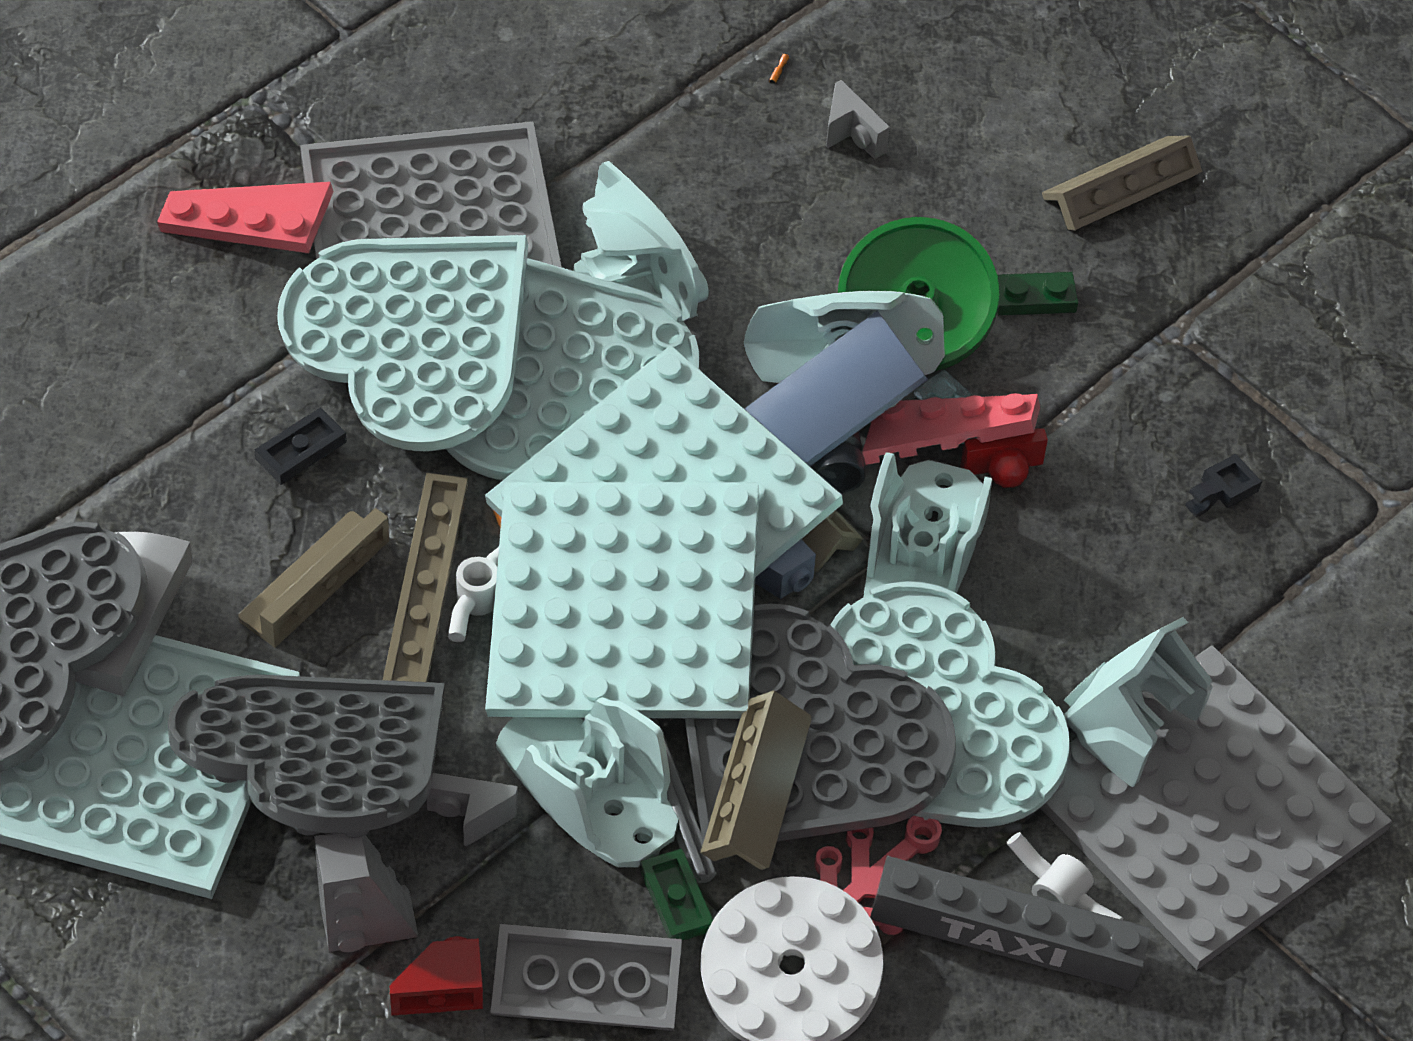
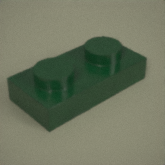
(1037, 293)
(676, 895)

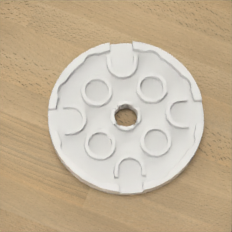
(800, 920)

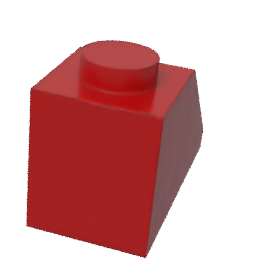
(440, 979)

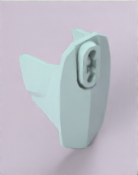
(639, 245)
(796, 330)
(910, 546)
(1110, 706)
(596, 769)

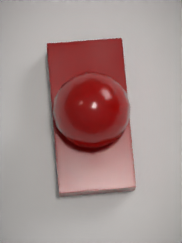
(1005, 458)

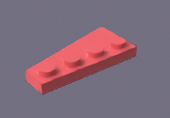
(253, 215)
(949, 423)

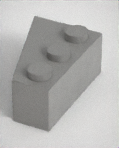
(360, 895)

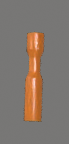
(778, 70)

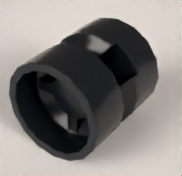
(843, 465)

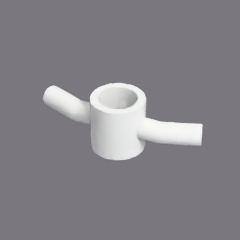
(475, 592)
(1062, 881)

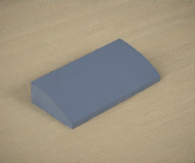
(839, 390)

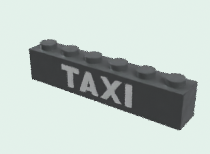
(1010, 923)

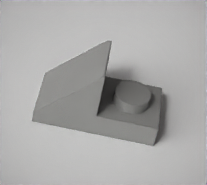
(856, 119)
(481, 802)

